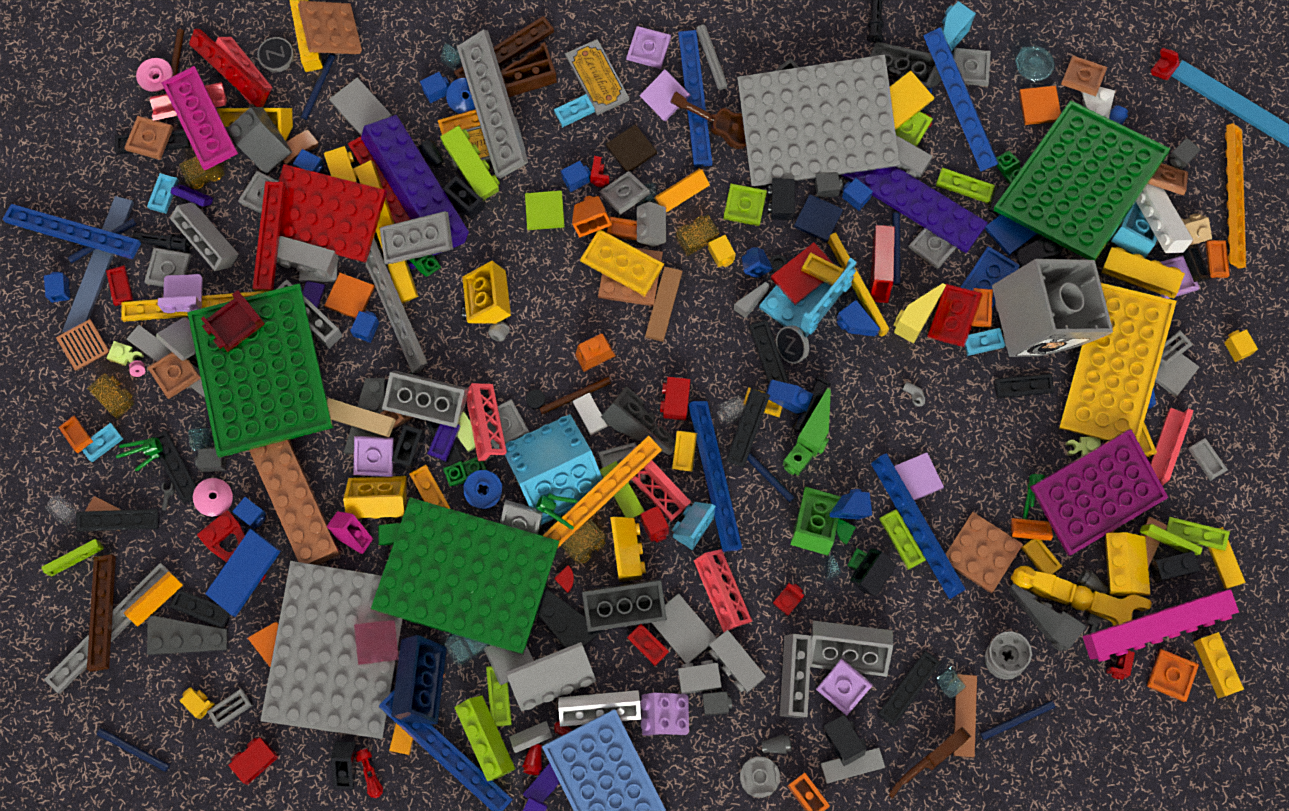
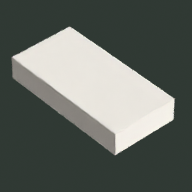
(589, 413)

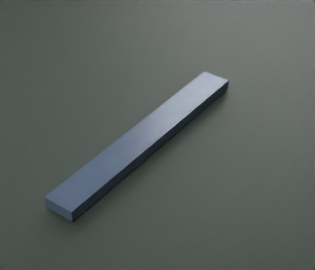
(97, 267)

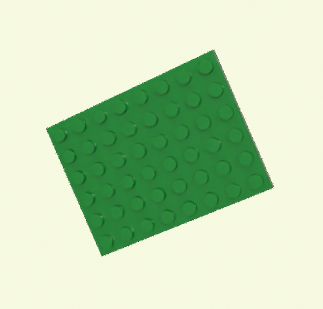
(1082, 180)
(268, 382)
(465, 575)

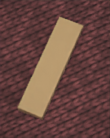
(360, 418)

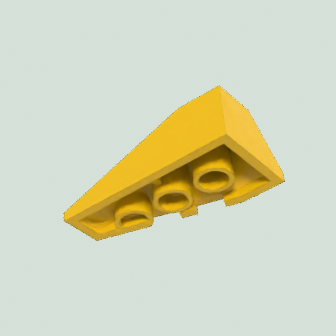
(280, 117)

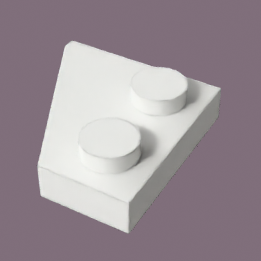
(1101, 102)

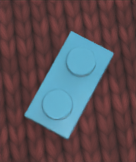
(574, 110)
(161, 195)
(984, 342)
(102, 442)

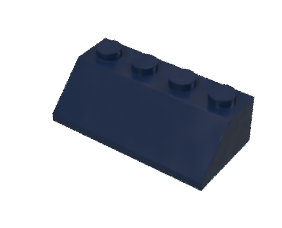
(419, 680)

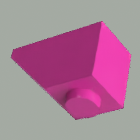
(350, 531)

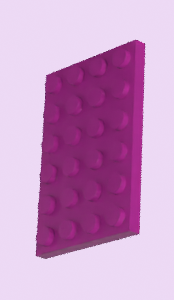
(1099, 492)

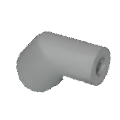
(916, 393)

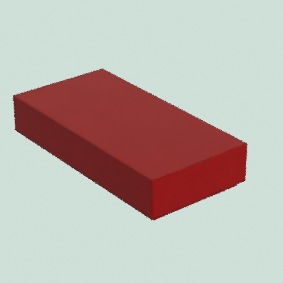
(119, 285)

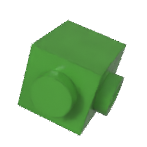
(797, 459)

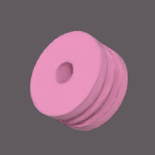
(137, 368)

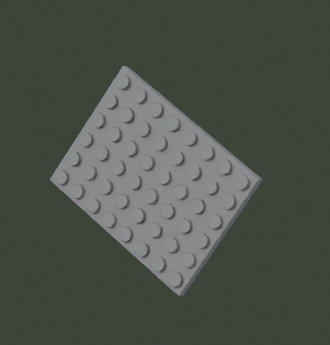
(818, 120)
(314, 657)

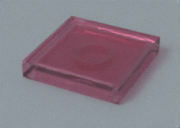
(376, 642)

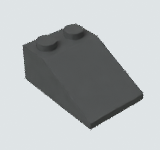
(259, 139)

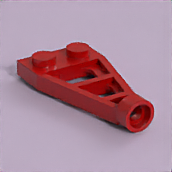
(218, 531)

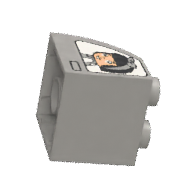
(1051, 307)

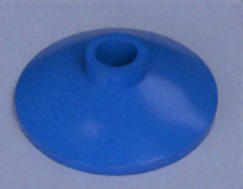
(455, 99)

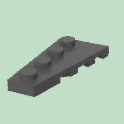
(372, 400)
(176, 636)

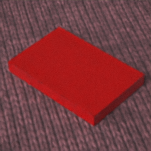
(793, 281)
(955, 315)

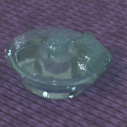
(1034, 63)

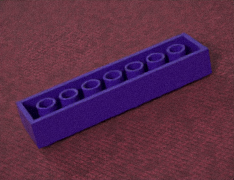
(410, 174)

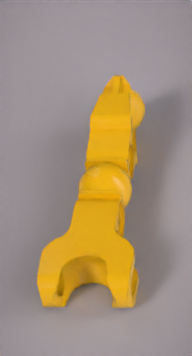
(1079, 597)

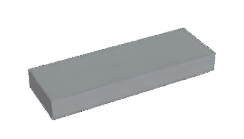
(835, 770)

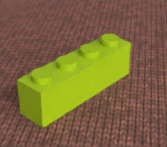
(469, 163)
(484, 738)

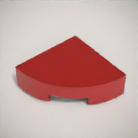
(565, 579)

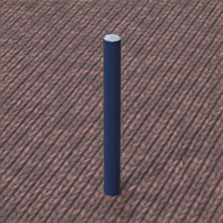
(317, 87)
(896, 223)
(86, 250)
(770, 478)
(1017, 720)
(133, 750)

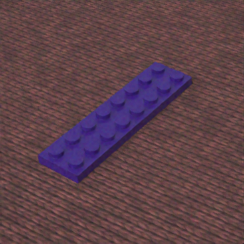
(923, 205)

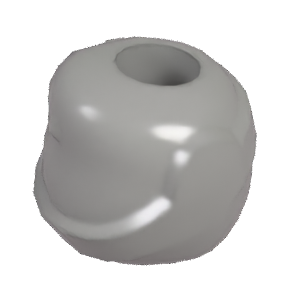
(498, 331)

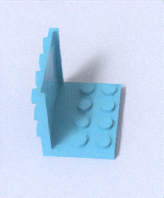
(812, 308)
(553, 462)

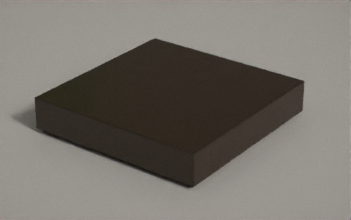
(631, 148)

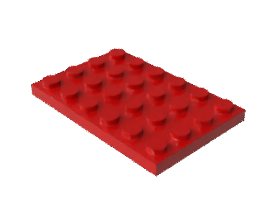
(330, 212)

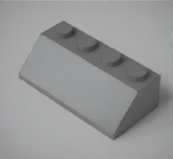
(425, 398)
(861, 647)
(551, 677)

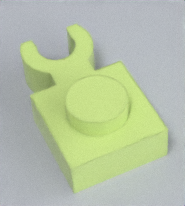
(122, 354)
(1084, 446)

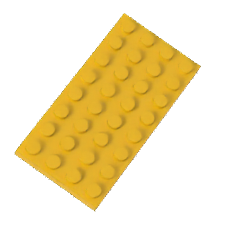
(1120, 369)

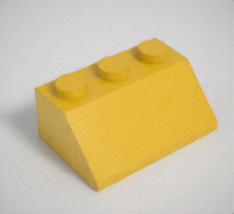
(486, 294)
(376, 497)
(627, 548)
(1127, 564)

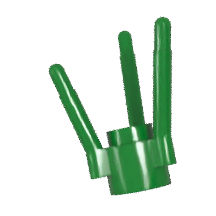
(150, 447)
(1034, 478)
(547, 505)

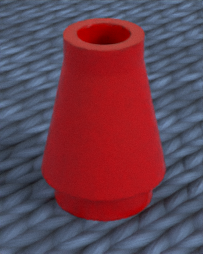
(533, 761)

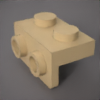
(1198, 227)

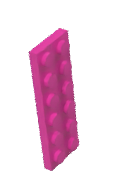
(199, 118)

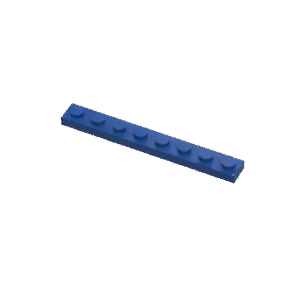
(694, 86)
(960, 99)
(72, 231)
(715, 476)
(918, 526)
(452, 760)

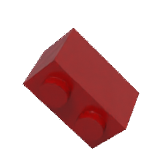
(676, 398)
(655, 524)
(253, 760)

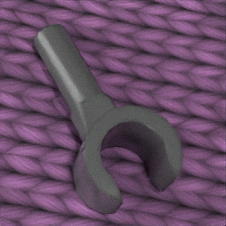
(167, 493)
(1093, 620)

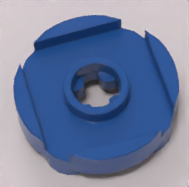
(493, 491)

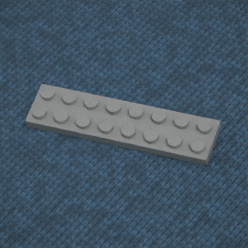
(492, 104)

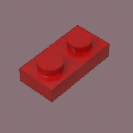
(647, 644)

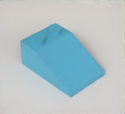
(957, 23)
(1135, 233)
(694, 523)

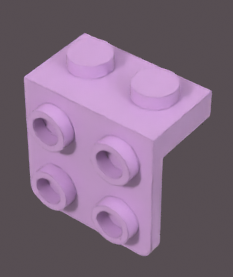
(181, 293)
(664, 714)

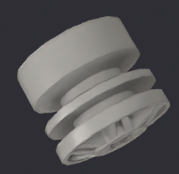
(1019, 655)

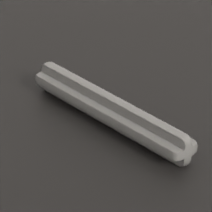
(711, 57)

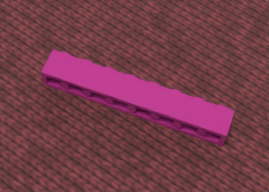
(1160, 624)

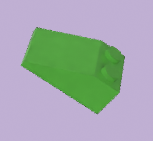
(817, 428)
(814, 526)

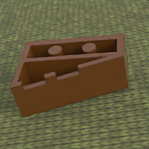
(530, 72)

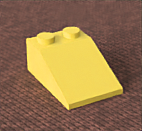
(912, 320)

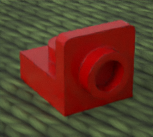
(1166, 64)
(597, 172)
(789, 598)
(1125, 666)

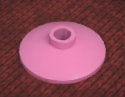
(150, 69)
(215, 506)

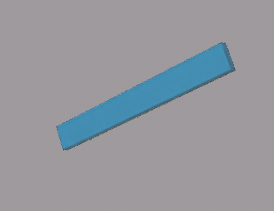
(1233, 102)

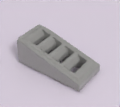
(750, 301)

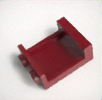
(232, 322)

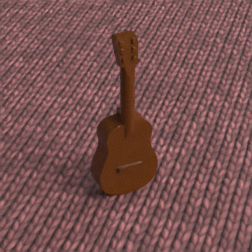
(724, 123)
(934, 758)

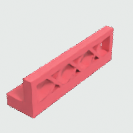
(235, 52)
(163, 108)
(479, 424)
(1170, 443)
(666, 485)
(719, 591)

